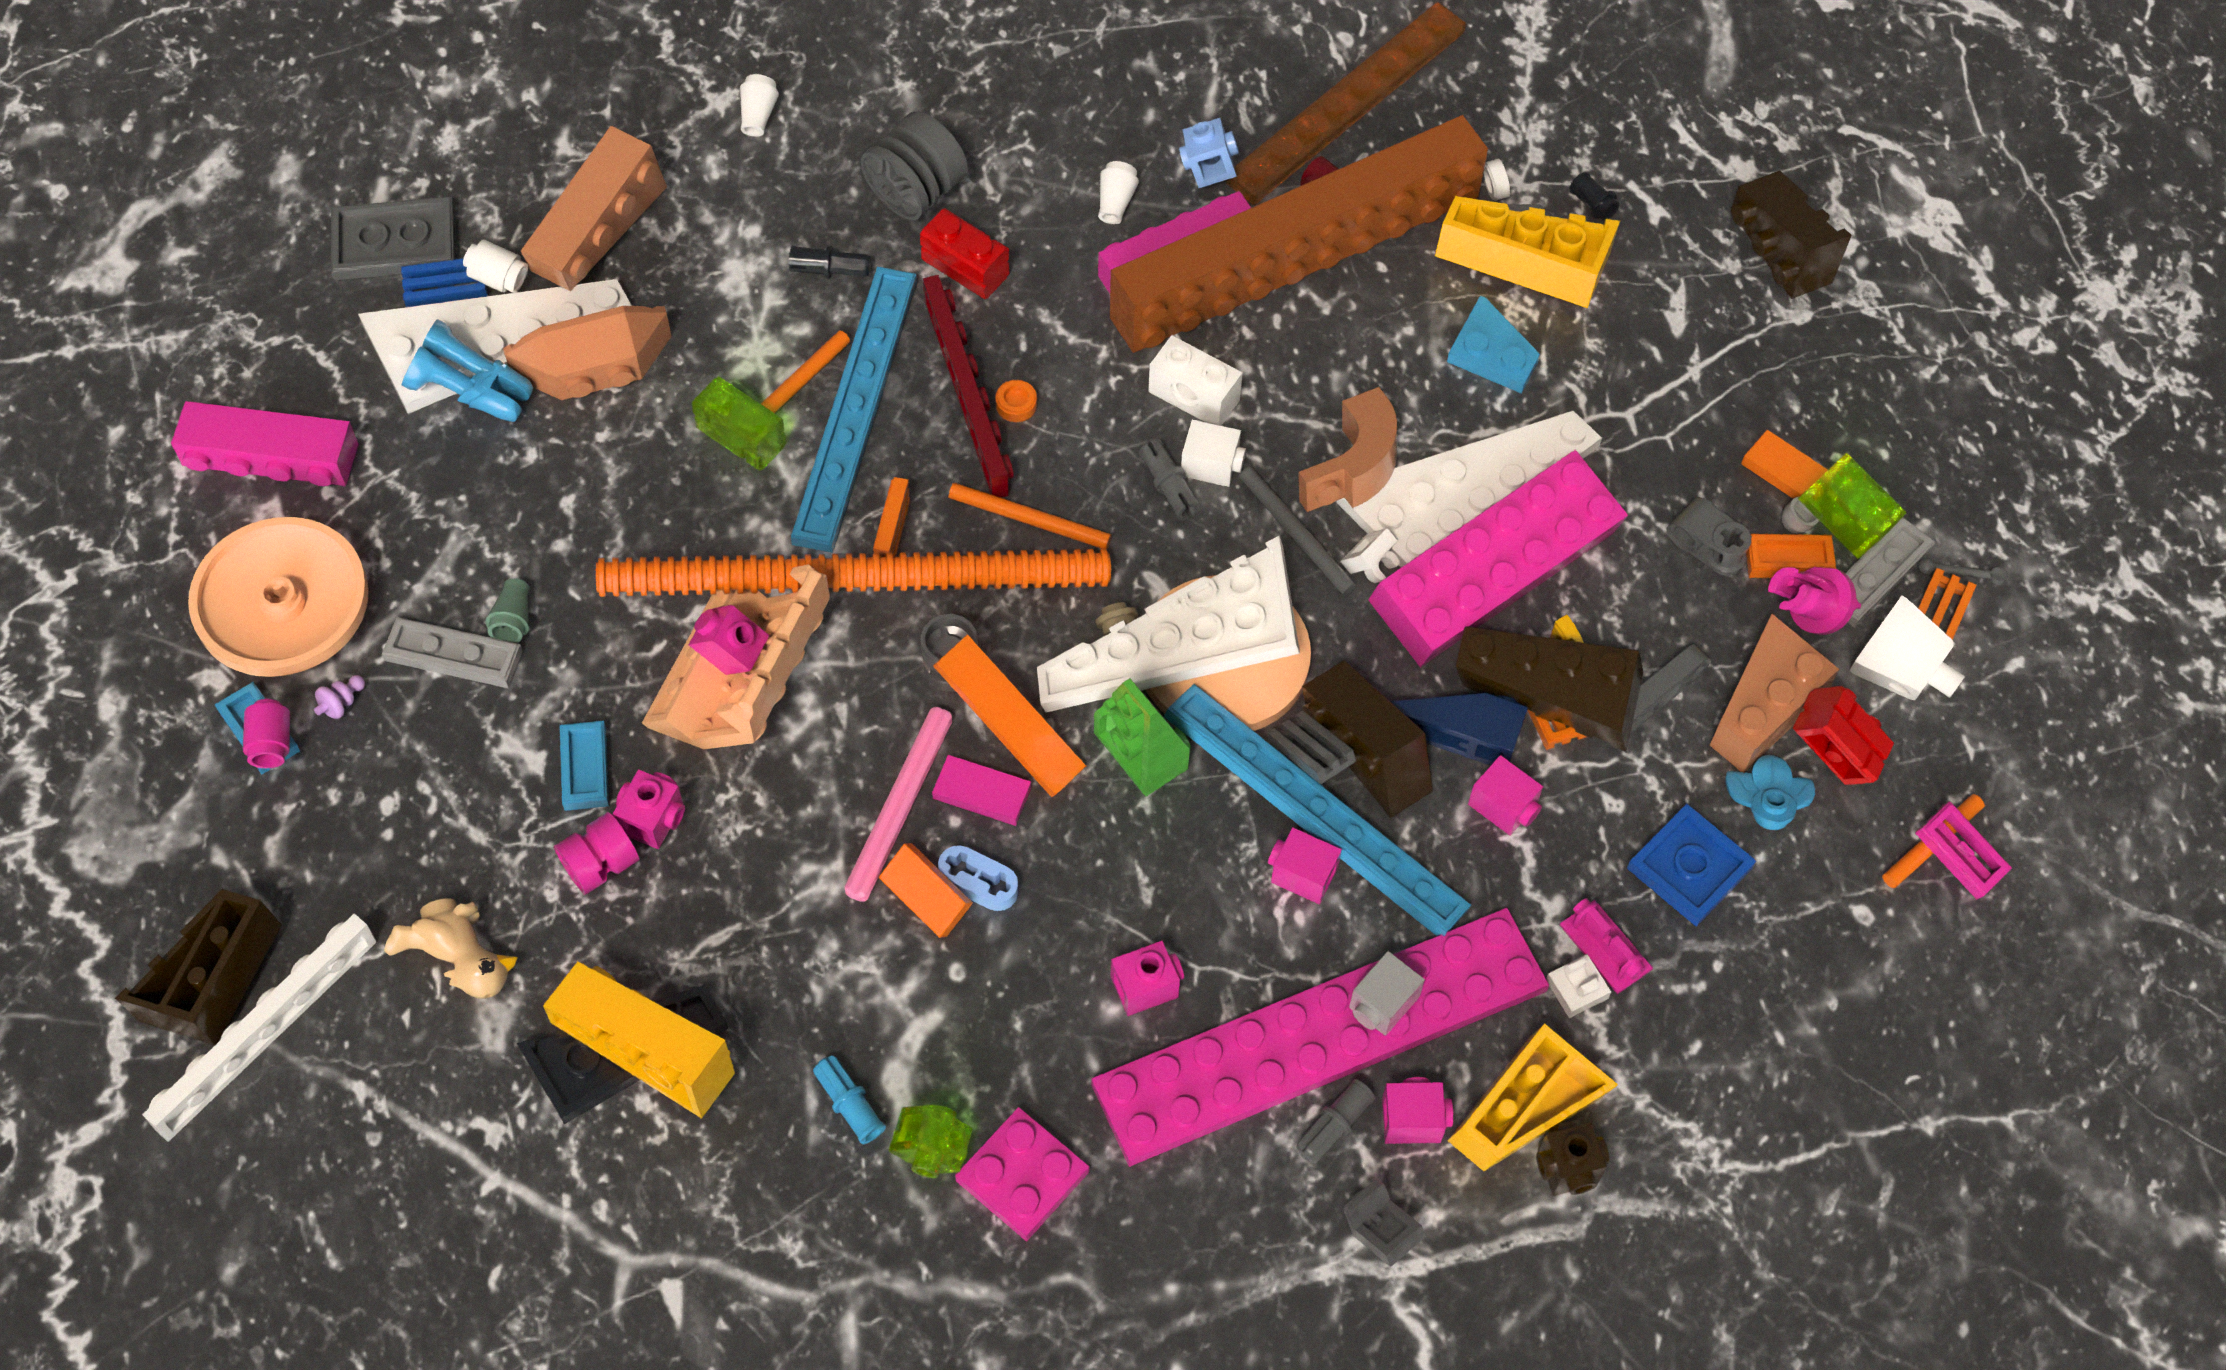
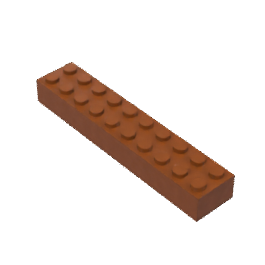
(1295, 234)

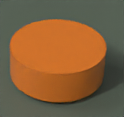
(1016, 401)

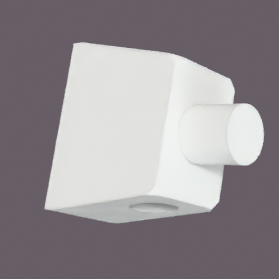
(1908, 654)

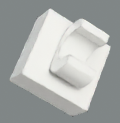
(1368, 554)
(1578, 986)

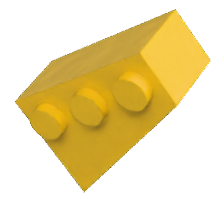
(1531, 1095)

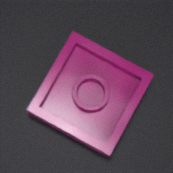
(1022, 1174)

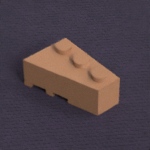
(1770, 694)

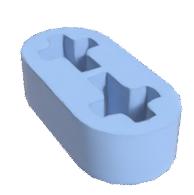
(982, 869)

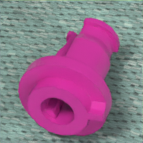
(1818, 598)

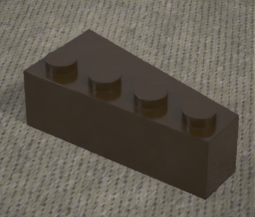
(1556, 679)

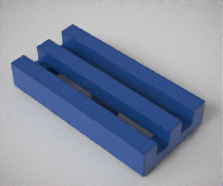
(440, 275)

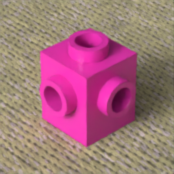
(649, 807)

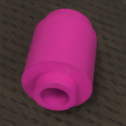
(266, 733)

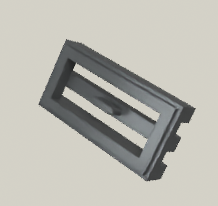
(1318, 743)

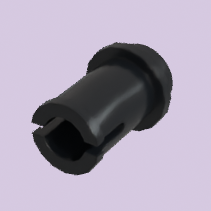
(1593, 195)

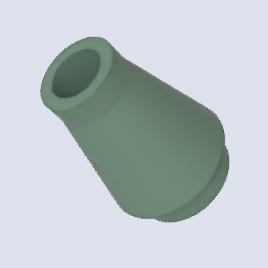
(510, 614)

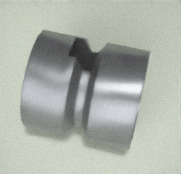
(937, 639)

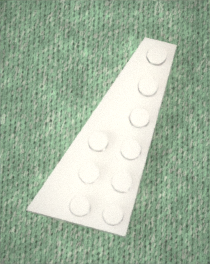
(481, 324)
(1451, 488)
(1193, 633)

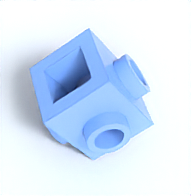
(1209, 152)

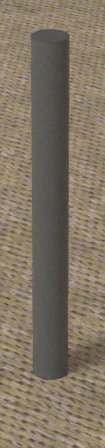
(1297, 531)

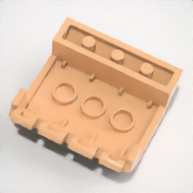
(724, 710)

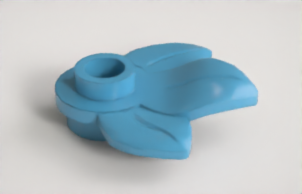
(1770, 791)

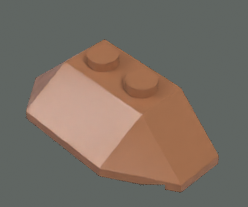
(591, 351)

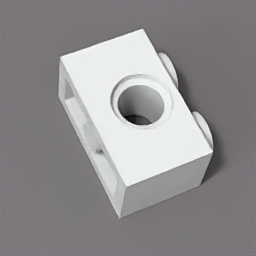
(1195, 381)

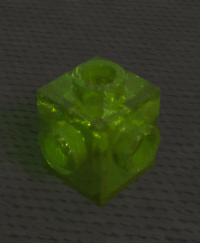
(931, 1140)

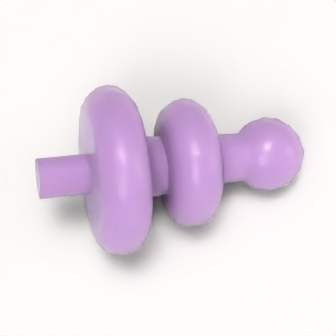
(333, 700)

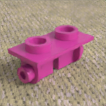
(1606, 945)

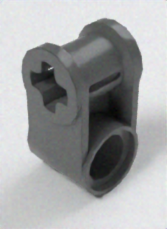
(1708, 533)

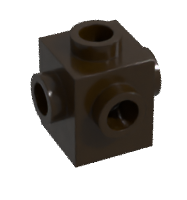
(1571, 1172)

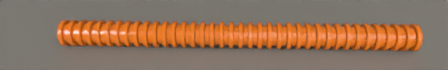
(855, 572)

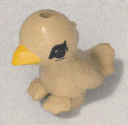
(449, 936)

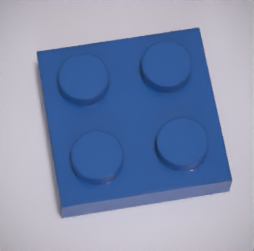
(1691, 865)

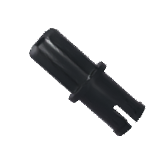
(828, 262)

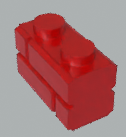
(964, 253)
(1843, 735)

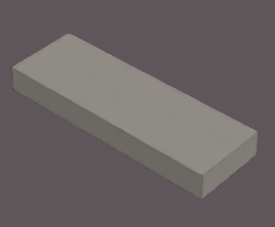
(1886, 566)
(452, 652)

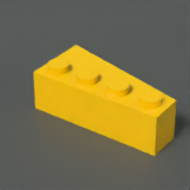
(1528, 247)
(642, 1037)

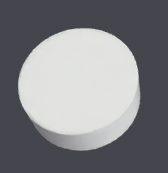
(1496, 180)

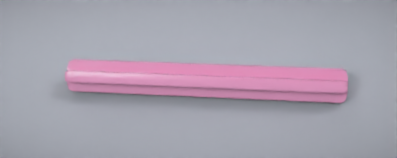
(898, 804)

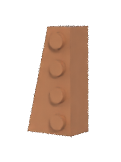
(595, 209)

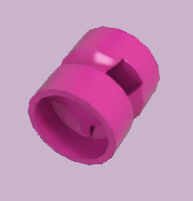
(596, 853)

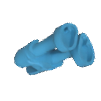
(480, 390)

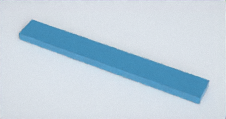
(854, 410)
(1317, 811)

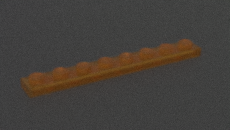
(1346, 103)

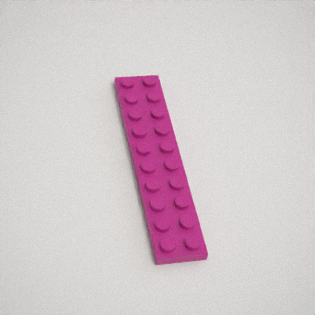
(1311, 1040)

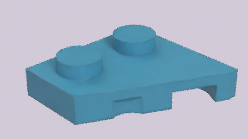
(1494, 348)

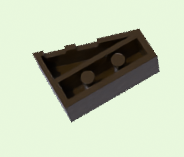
(1789, 233)
(207, 970)

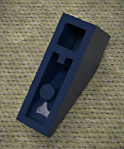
(1469, 724)

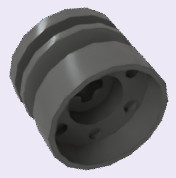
(914, 165)

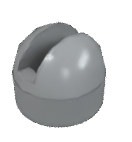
(1797, 517)

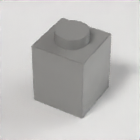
(1386, 994)

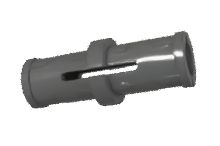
(1169, 479)

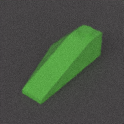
(1141, 738)

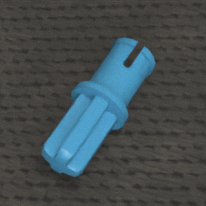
(848, 1099)

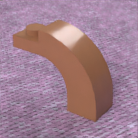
(1366, 466)

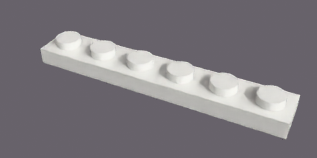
(254, 1033)

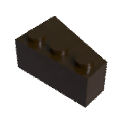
(1385, 742)

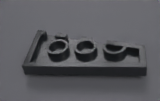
(582, 1078)

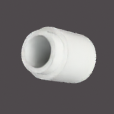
(495, 266)

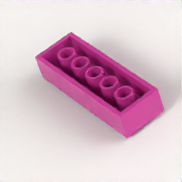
(1497, 557)

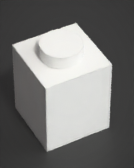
(1212, 453)

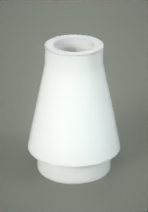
(757, 102)
(1116, 190)

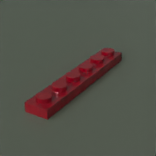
(972, 400)

